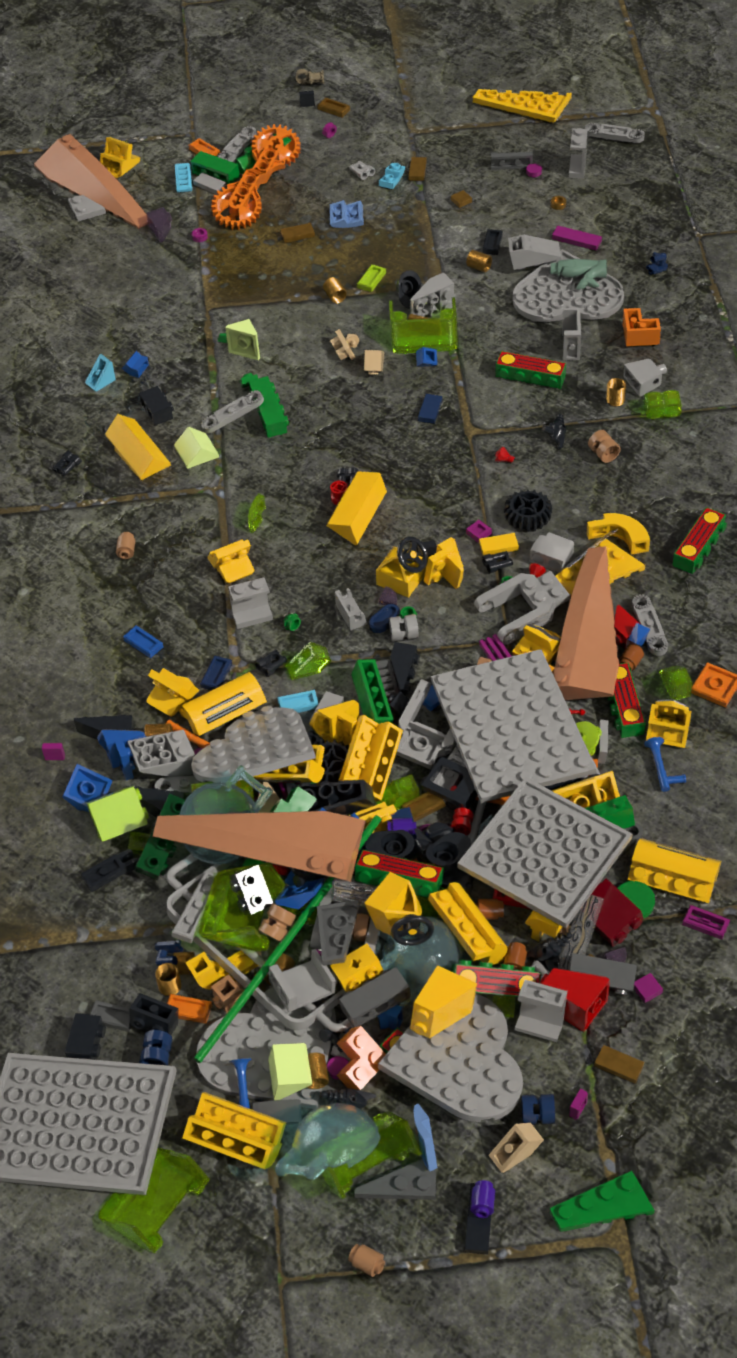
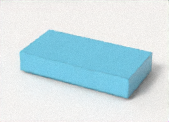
(300, 701)

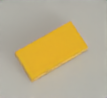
(498, 544)

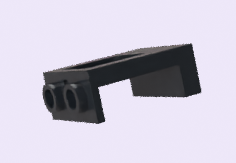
(462, 796)

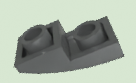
(284, 1110)

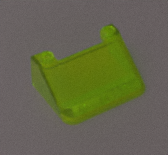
(223, 919)
(143, 1215)

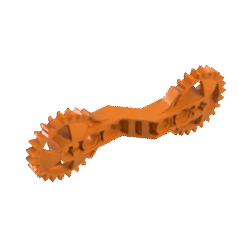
(239, 194)

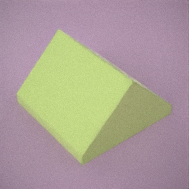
(243, 339)
(195, 448)
(289, 1069)

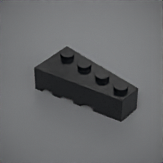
(339, 796)

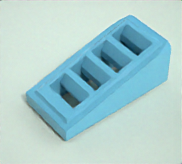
(183, 176)

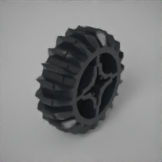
(528, 514)
(333, 760)

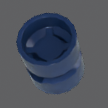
(156, 1048)
(546, 1109)

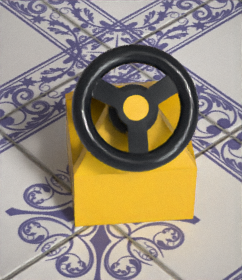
(402, 568)
(398, 911)

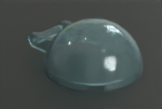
(223, 799)
(419, 961)
(329, 1138)

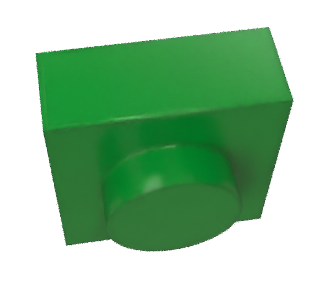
(244, 382)

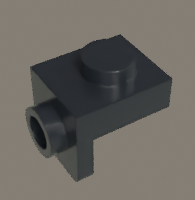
(398, 703)

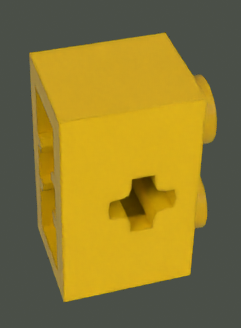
(358, 968)

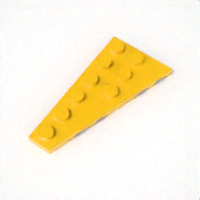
(525, 103)
(620, 565)

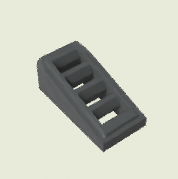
(385, 668)

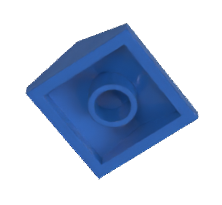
(84, 787)
(296, 897)

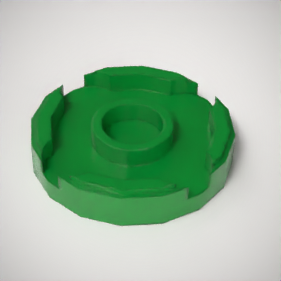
(640, 895)

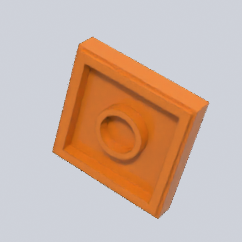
(715, 685)

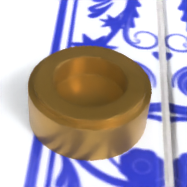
(558, 202)

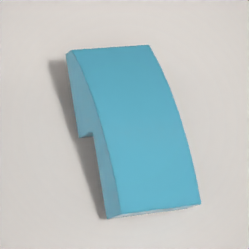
(392, 175)

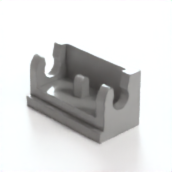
(349, 610)

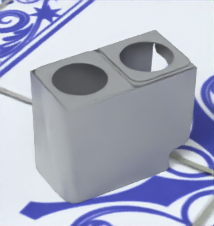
(552, 551)

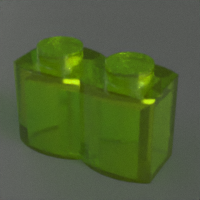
(662, 404)

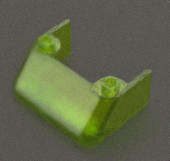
(432, 333)
(395, 1142)

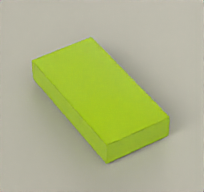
(371, 278)

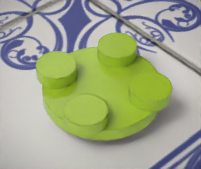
(590, 735)

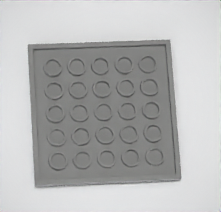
(545, 852)

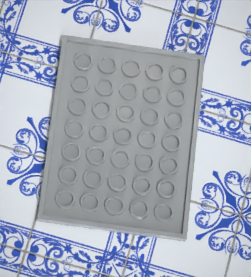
(512, 725)
(81, 1122)

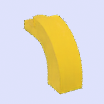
(628, 530)
(210, 972)

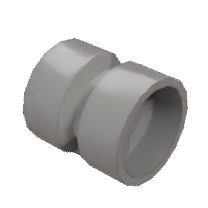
(410, 627)

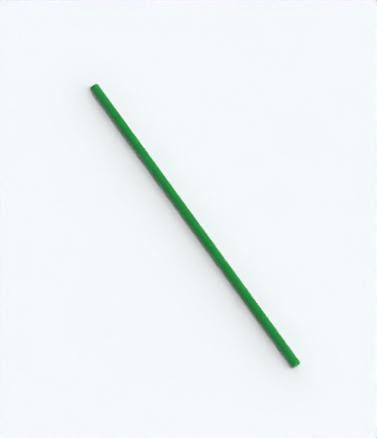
(225, 1022)

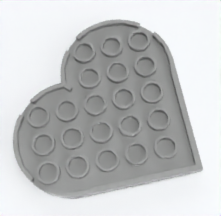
(544, 295)
(258, 742)
(253, 1038)
(461, 1065)

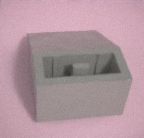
(532, 251)
(433, 297)
(163, 754)

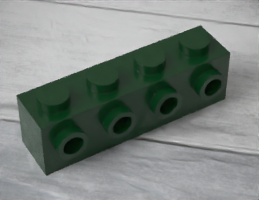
(158, 850)

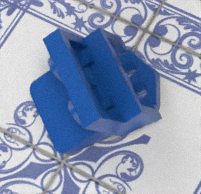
(118, 750)

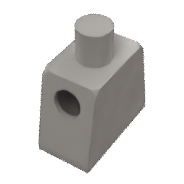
(644, 375)

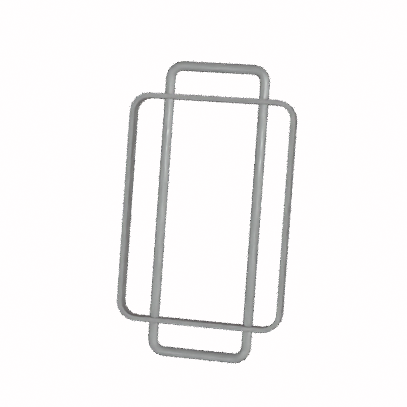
(292, 1023)

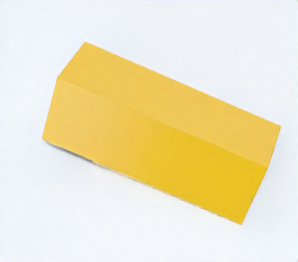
(136, 447)
(358, 506)
(591, 790)

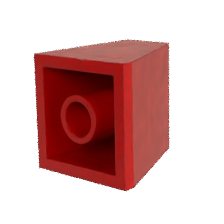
(585, 994)

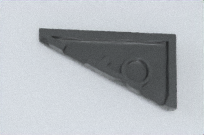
(405, 1183)

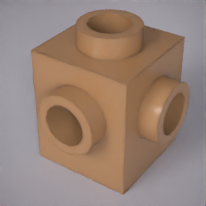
(226, 993)

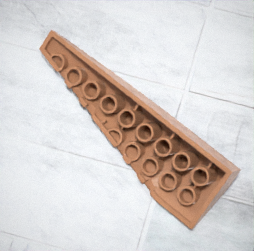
(83, 174)
(588, 647)
(302, 841)

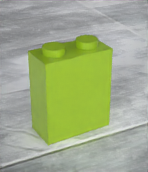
(117, 813)

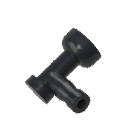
(300, 878)
(327, 1035)

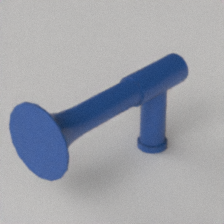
(654, 744)
(241, 1065)

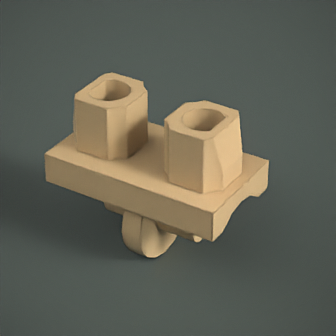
(350, 341)

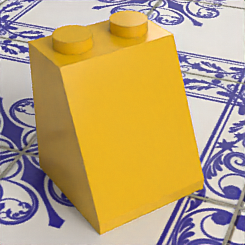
(442, 1002)

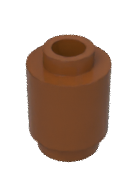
(633, 655)
(491, 908)
(515, 955)

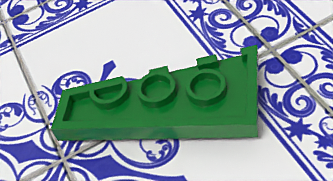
(607, 1202)

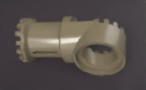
(317, 77)

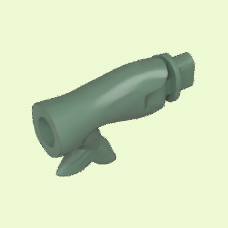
(577, 267)

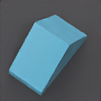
(101, 373)

